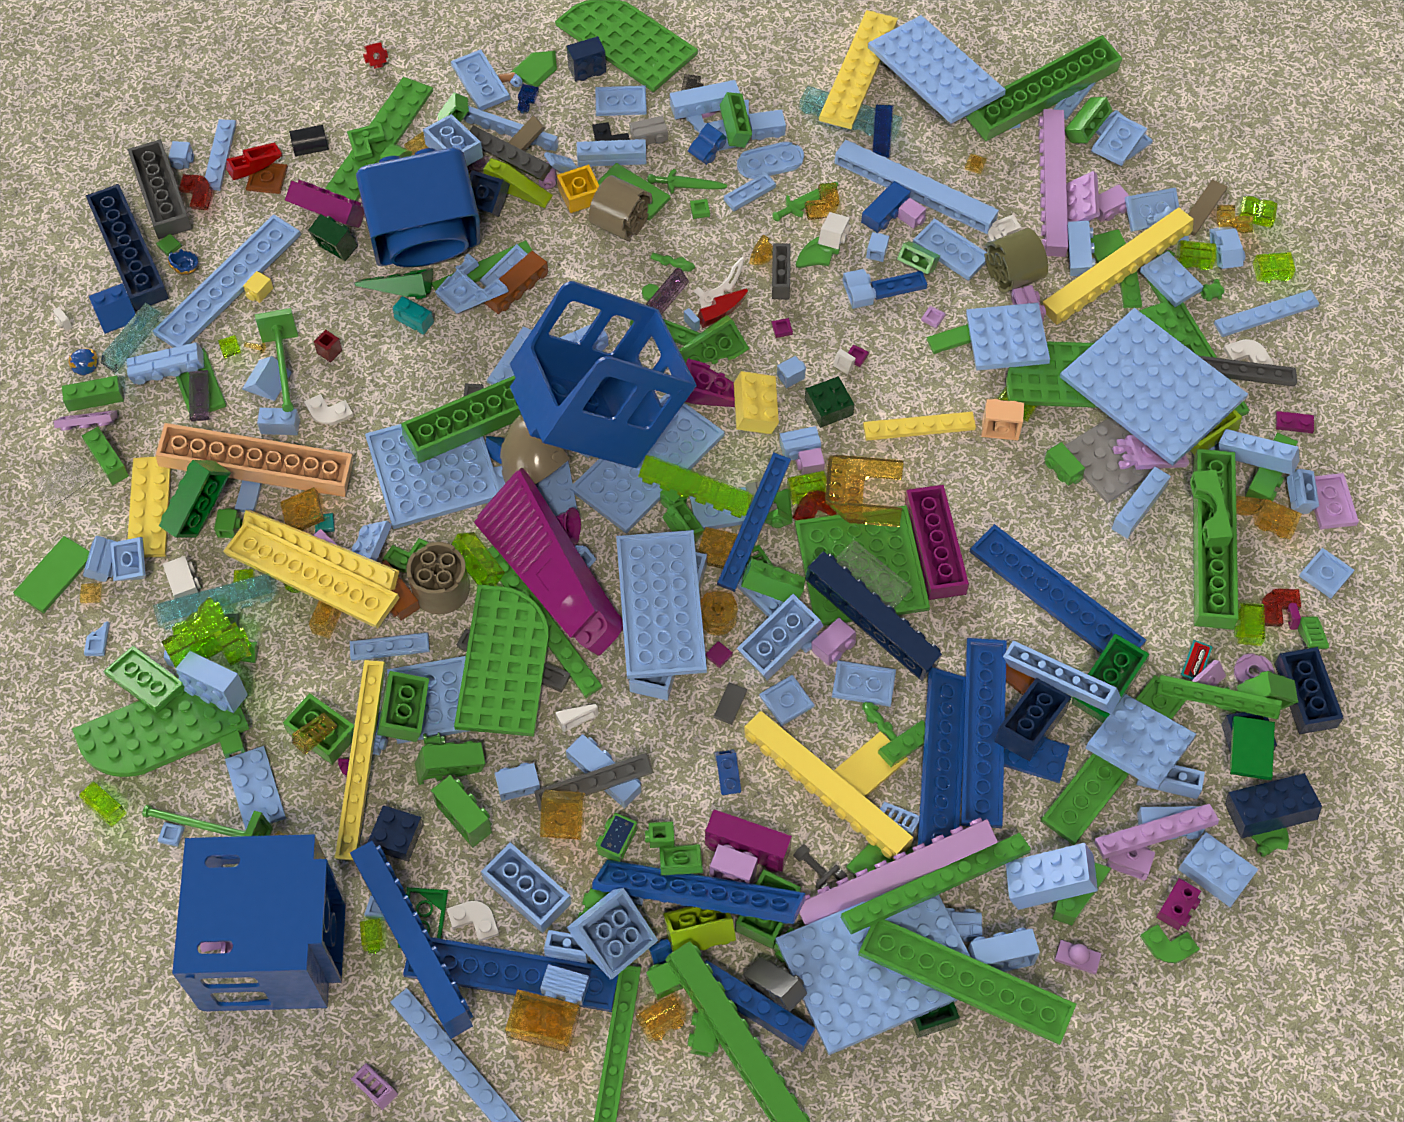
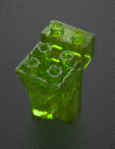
(207, 634)

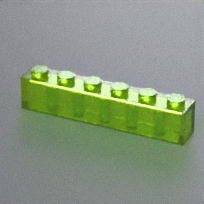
(695, 485)

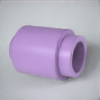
(550, 180)

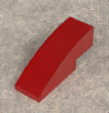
(252, 160)
(720, 307)

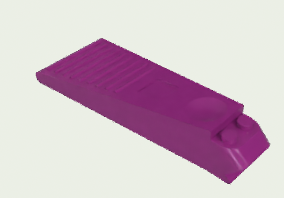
(548, 563)

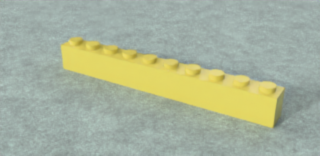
(1118, 266)
(828, 786)

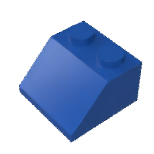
(112, 308)

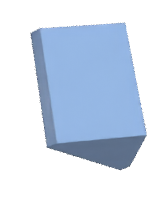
(265, 379)
(128, 559)

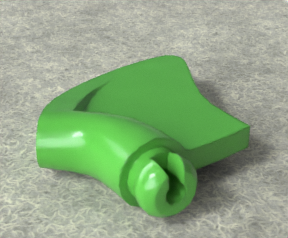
(815, 254)
(1271, 841)

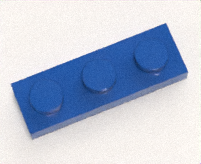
(899, 285)

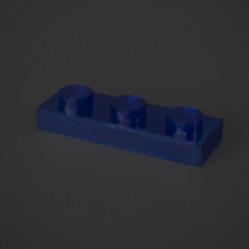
(883, 130)

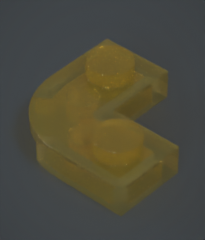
(828, 202)
(1226, 217)

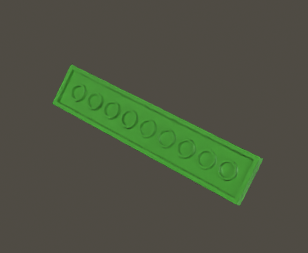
(395, 119)
(1099, 779)
(968, 980)

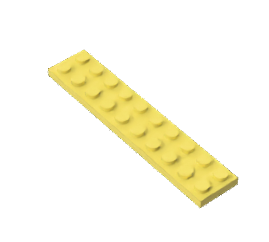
(856, 72)
(312, 574)

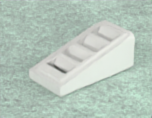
(573, 717)

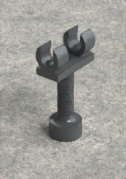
(802, 853)

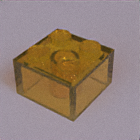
(562, 814)

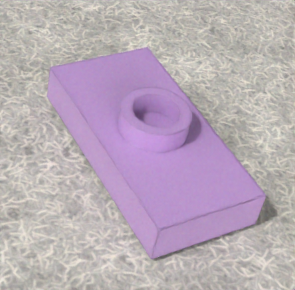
(1211, 674)

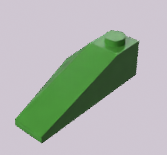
(716, 343)

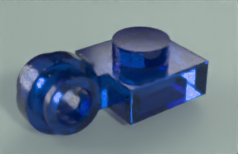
(526, 96)

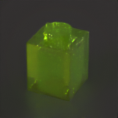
(372, 935)

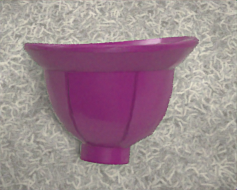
(571, 524)

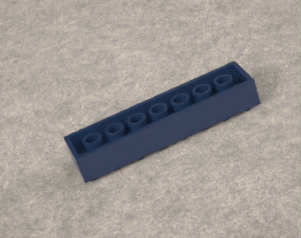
(127, 247)
(873, 615)

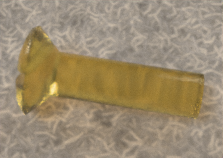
(262, 347)

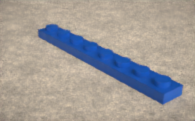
(753, 522)

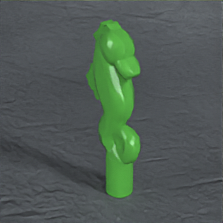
(680, 262)
(874, 716)

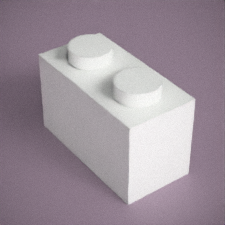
(834, 230)
(180, 577)

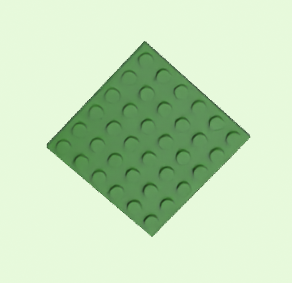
(888, 544)

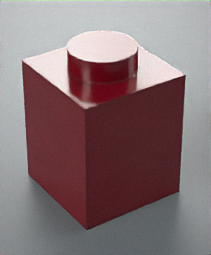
(328, 345)

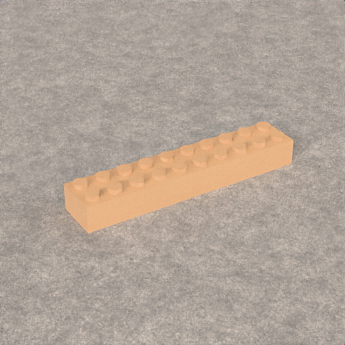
(257, 459)

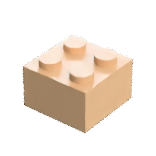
(1002, 419)

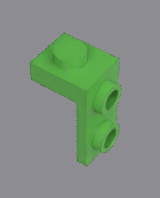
(783, 514)

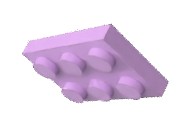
(1083, 198)
(85, 420)
(1335, 502)

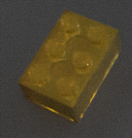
(542, 1021)

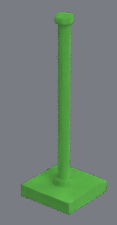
(275, 327)
(257, 825)

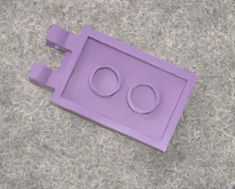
(1142, 456)

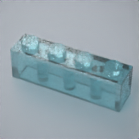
(130, 338)

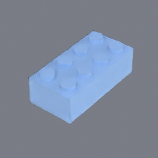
(780, 637)
(1051, 876)
(526, 887)

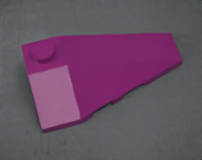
(711, 387)

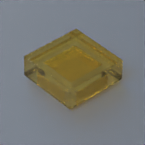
(90, 593)

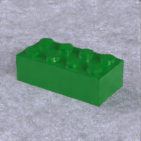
(194, 498)
(1116, 666)

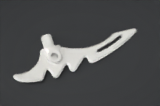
(707, 297)

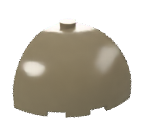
(529, 453)

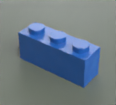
(885, 207)

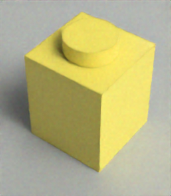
(258, 287)

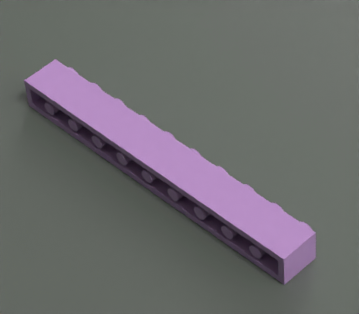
(1054, 183)
(898, 872)

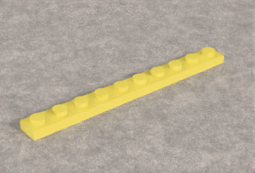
(358, 564)
(360, 759)

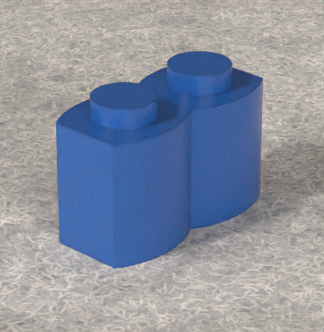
(707, 144)

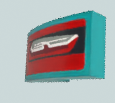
(1196, 659)

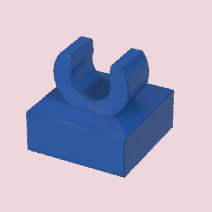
(660, 951)

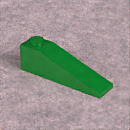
(412, 284)

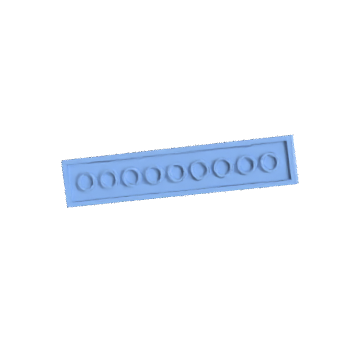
(226, 282)

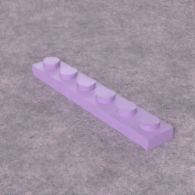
(1156, 831)

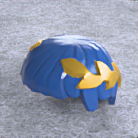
(183, 262)
(83, 361)

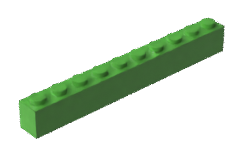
(734, 1035)

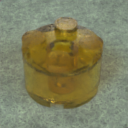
(720, 603)

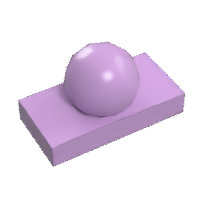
(1078, 956)

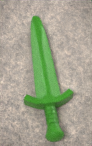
(684, 182)
(797, 205)

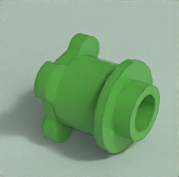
(1212, 291)
(435, 739)

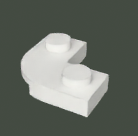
(1003, 227)
(1248, 349)
(328, 415)
(475, 913)

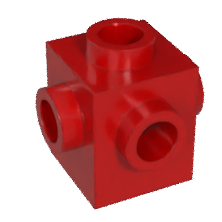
(369, 52)

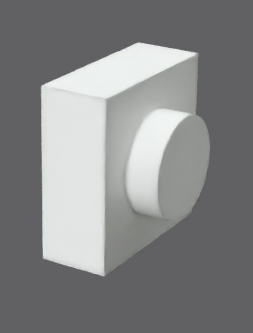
(61, 319)
(844, 361)

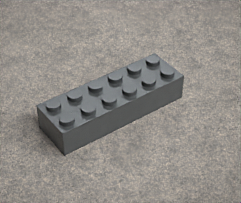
(159, 189)

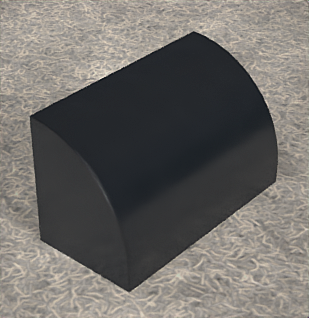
(308, 140)

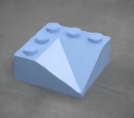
(613, 932)

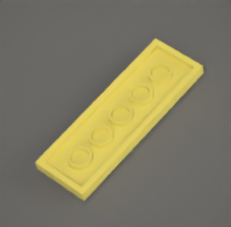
(148, 503)

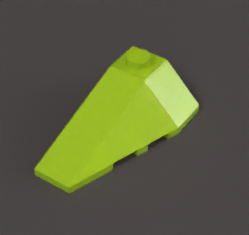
(520, 184)

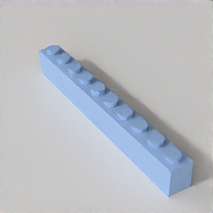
(922, 188)

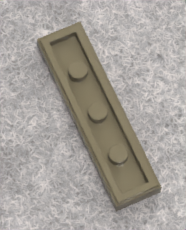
(1206, 204)

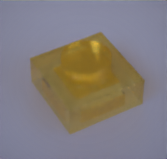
(975, 164)

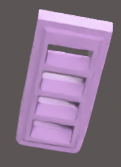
(383, 1095)

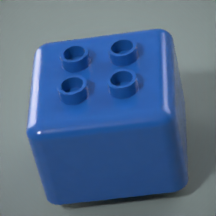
(419, 207)

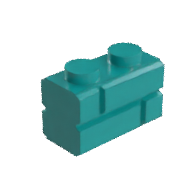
(413, 315)

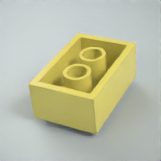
(756, 402)

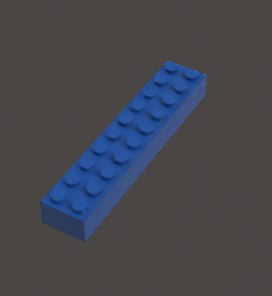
(413, 939)

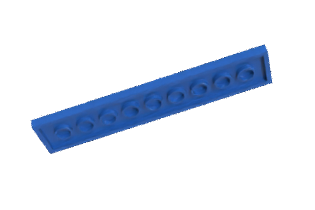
(1051, 590)
(983, 715)
(942, 756)
(701, 891)
(509, 970)

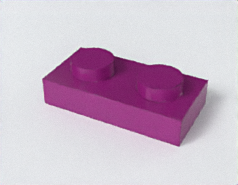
(1294, 422)

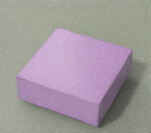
(933, 317)

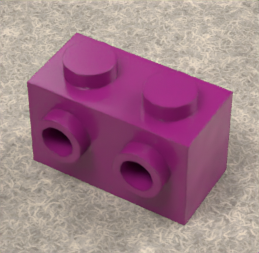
(1178, 904)

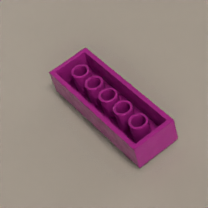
(936, 542)

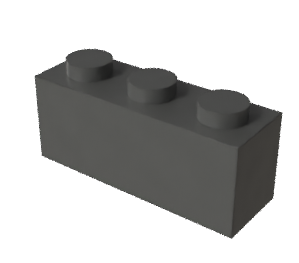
(781, 271)
(775, 983)

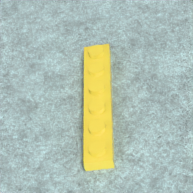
(919, 426)

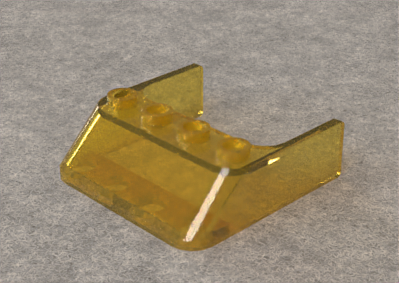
(846, 488)

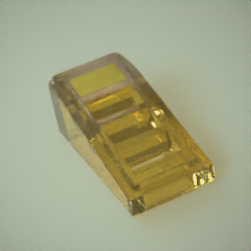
(304, 742)

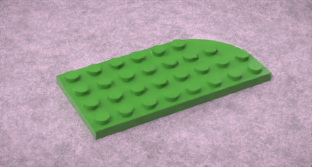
(629, 39)
(1042, 383)
(503, 664)
(140, 740)

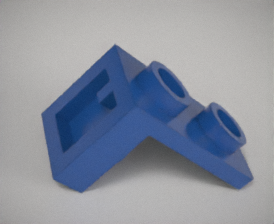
(728, 772)

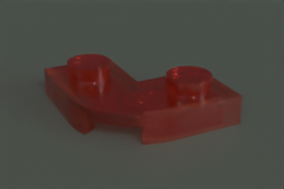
(200, 188)
(810, 504)
(1276, 601)

